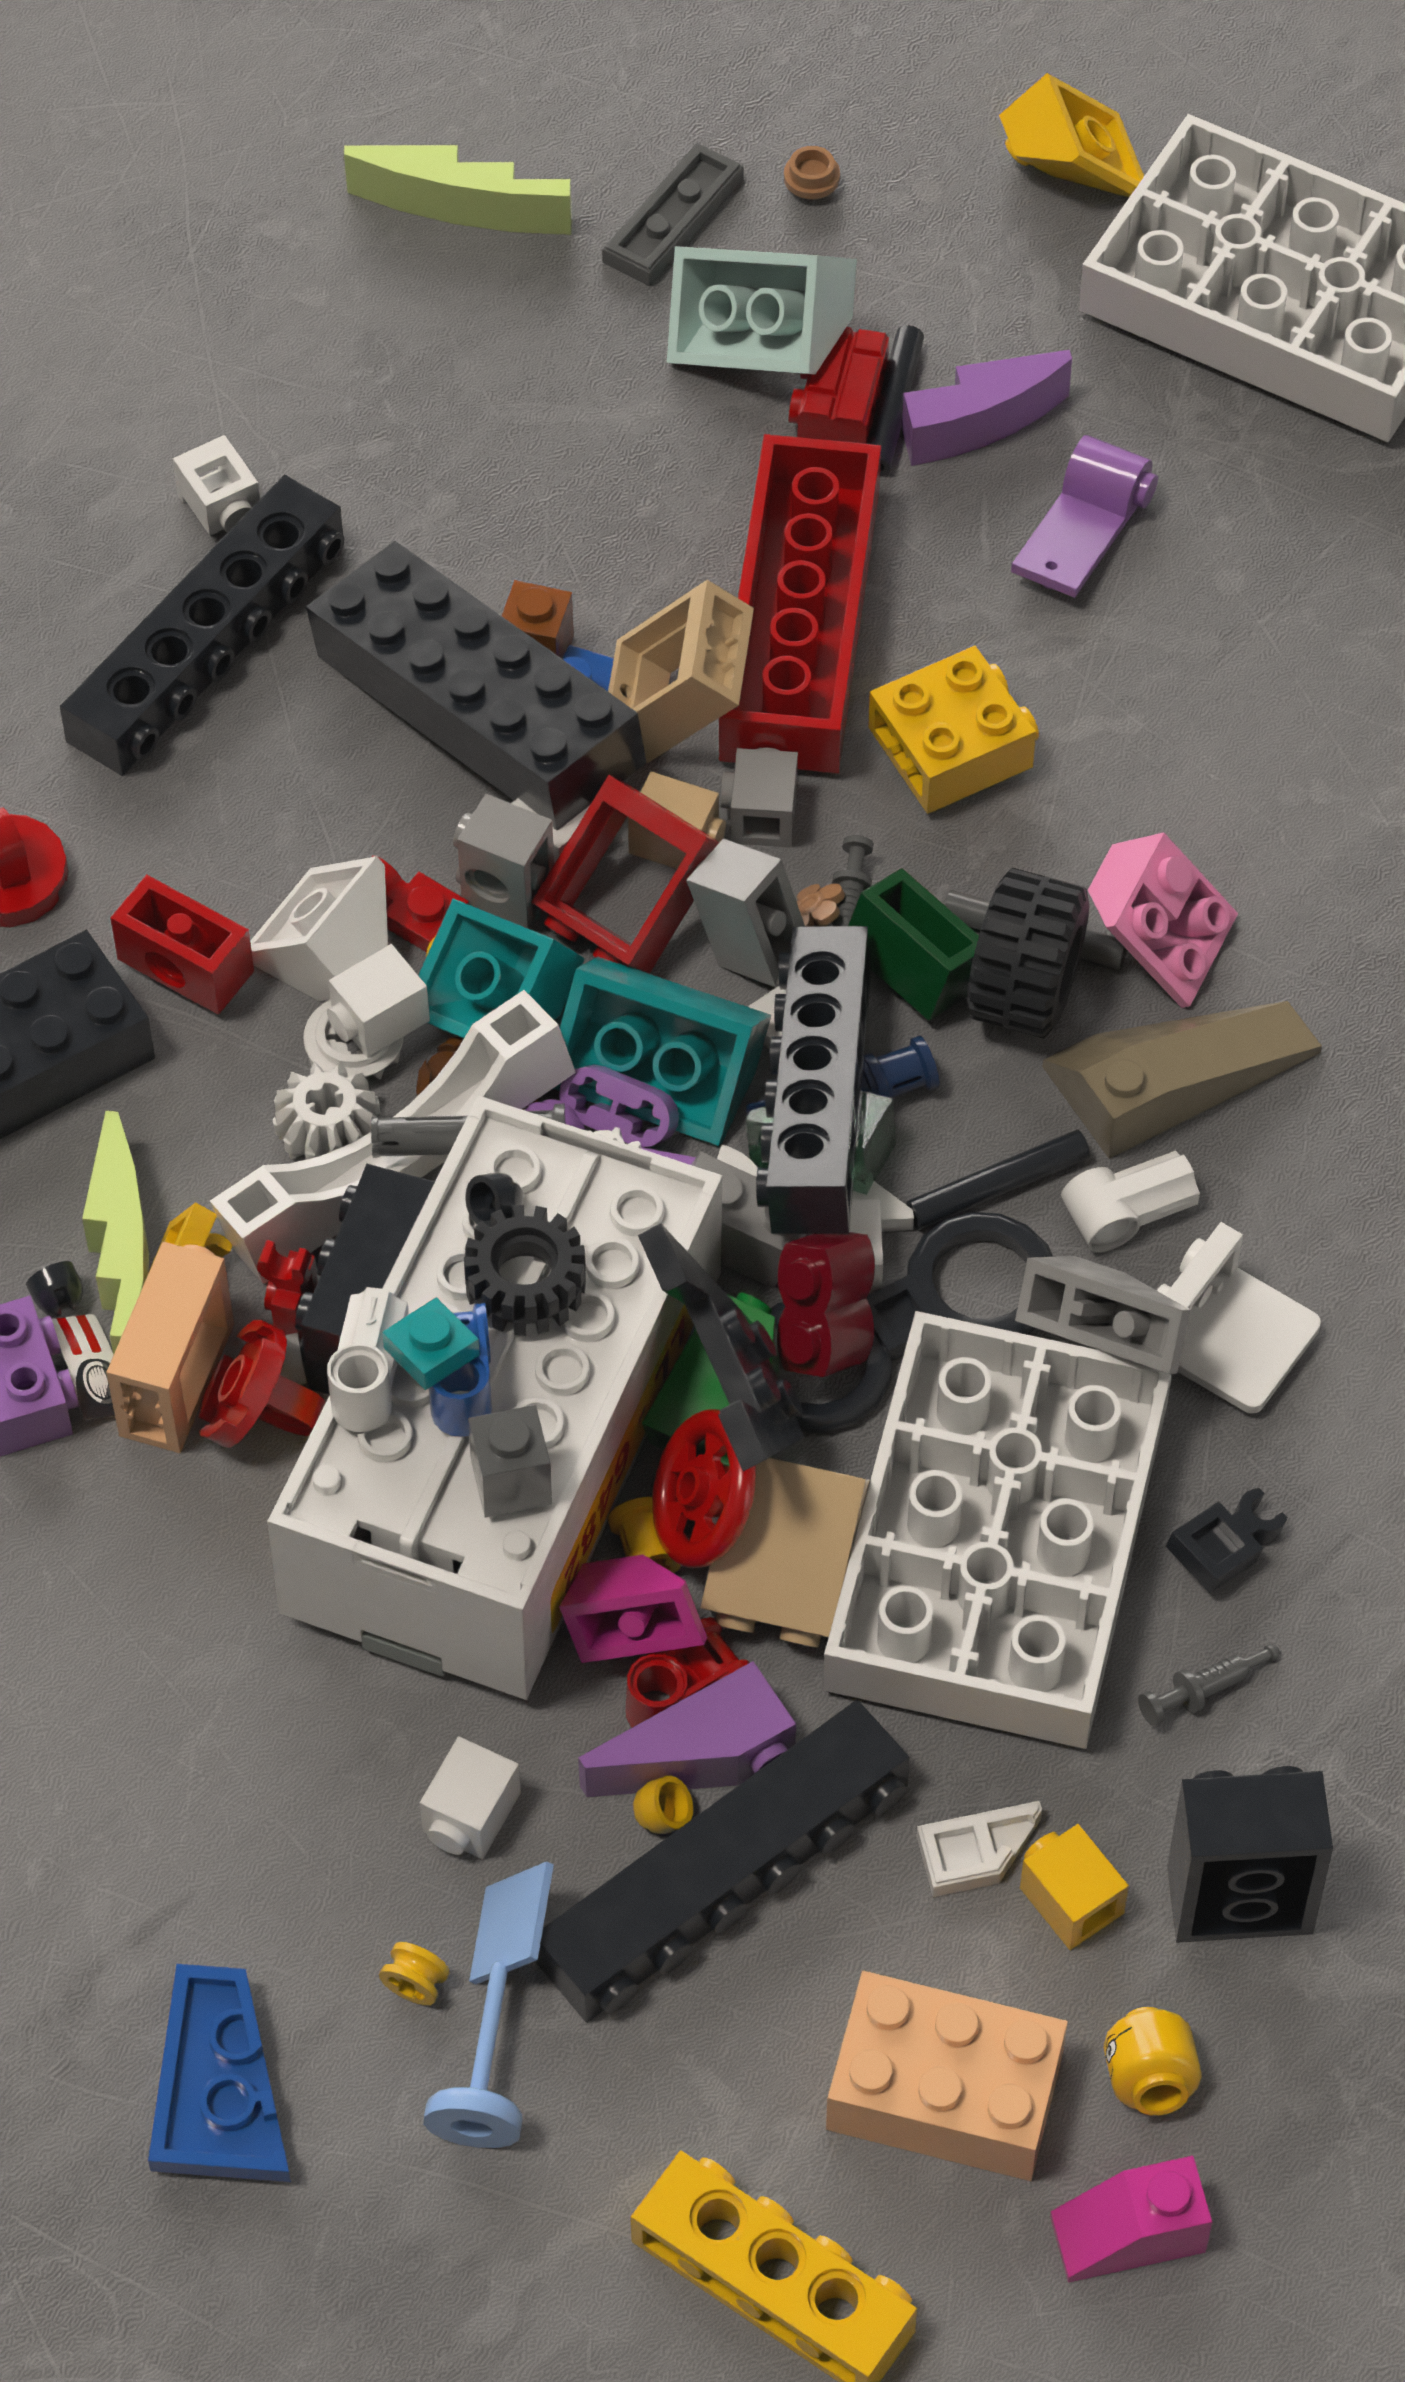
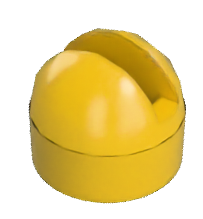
(663, 1805)

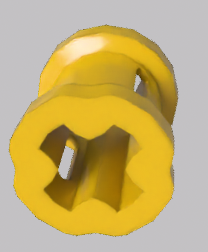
(637, 1533)

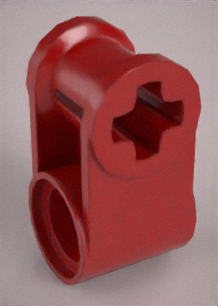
(678, 1673)

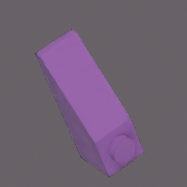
(703, 1740)

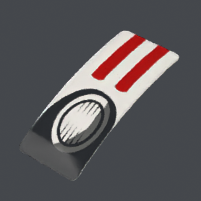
(87, 1359)

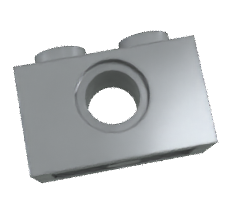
(504, 859)

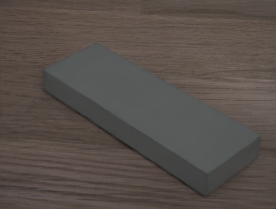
(672, 214)

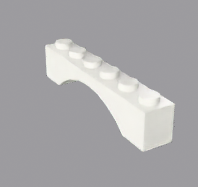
(504, 1057)

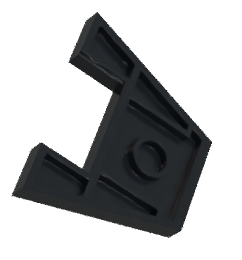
(761, 1406)

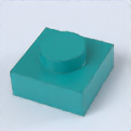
(430, 1343)

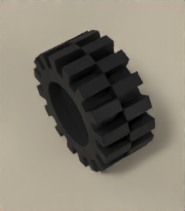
(518, 1238)

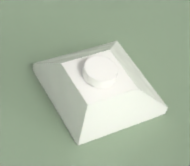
(325, 926)

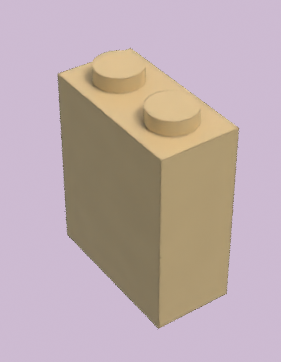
(790, 1553)

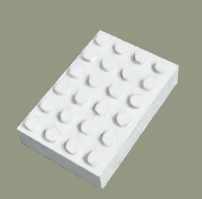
(1262, 274)
(997, 1530)

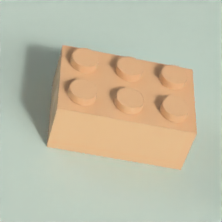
(946, 2075)

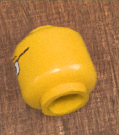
(1152, 2060)

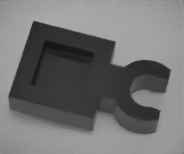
(1224, 1544)

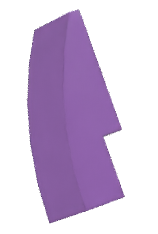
(983, 405)

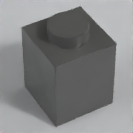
(510, 1461)

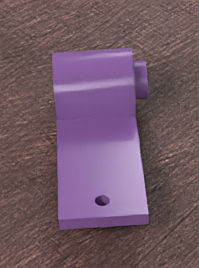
(1096, 502)

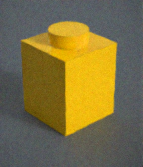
(1072, 1885)

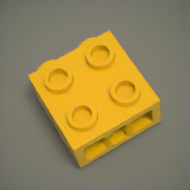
(952, 728)

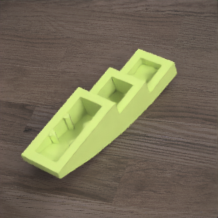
(474, 194)
(116, 1226)

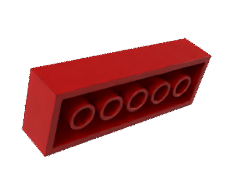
(807, 594)

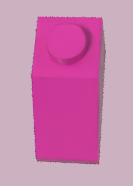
(629, 1610)
(1134, 2220)

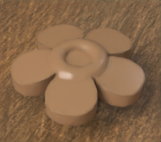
(819, 904)

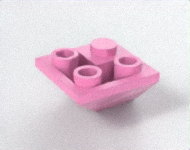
(1162, 912)

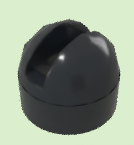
(491, 1193)
(55, 1286)

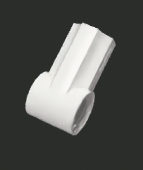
(1115, 1205)
(364, 1361)

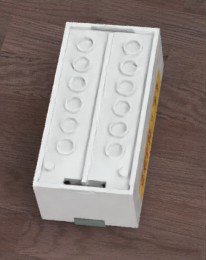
(388, 1523)

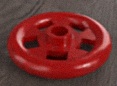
(700, 1490)

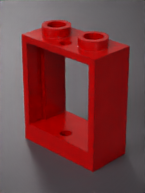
(583, 854)

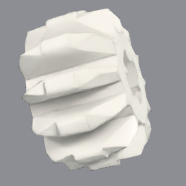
(323, 1111)

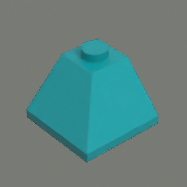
(486, 962)

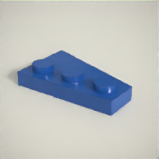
(214, 2083)

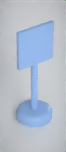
(505, 1941)

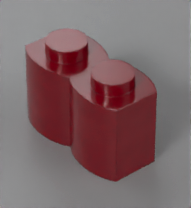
(826, 1303)

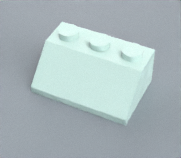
(758, 308)

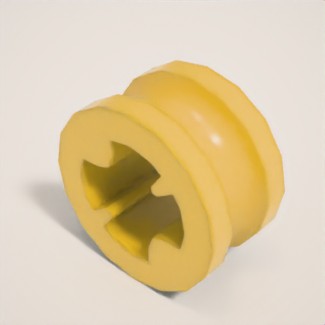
(414, 1973)

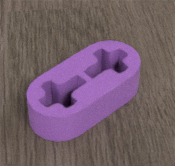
(624, 1092)

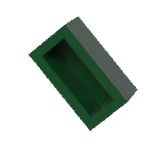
(916, 943)

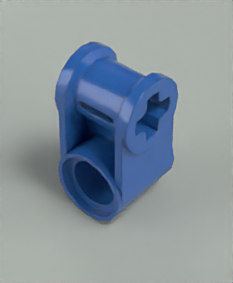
(450, 1410)

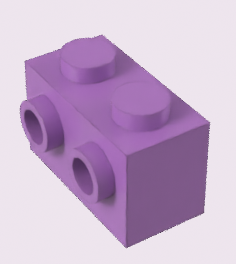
(31, 1391)

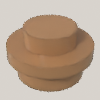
(811, 173)

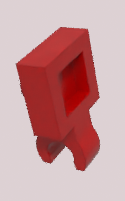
(416, 907)
(287, 1283)

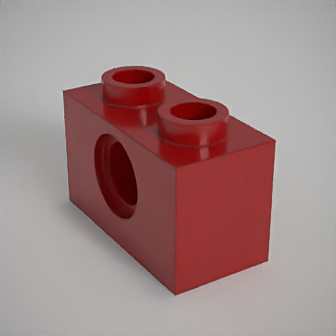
(182, 944)

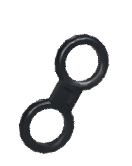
(896, 1304)

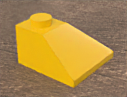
(1071, 137)

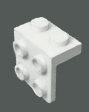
(1238, 1329)

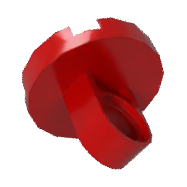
(30, 869)
(254, 1390)

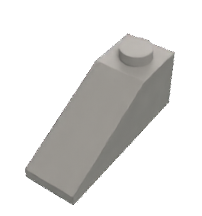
(1103, 1310)

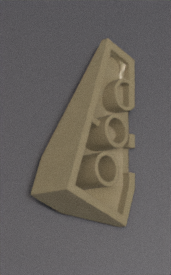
(1163, 1073)

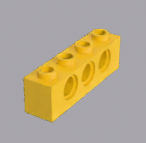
(786, 2309)

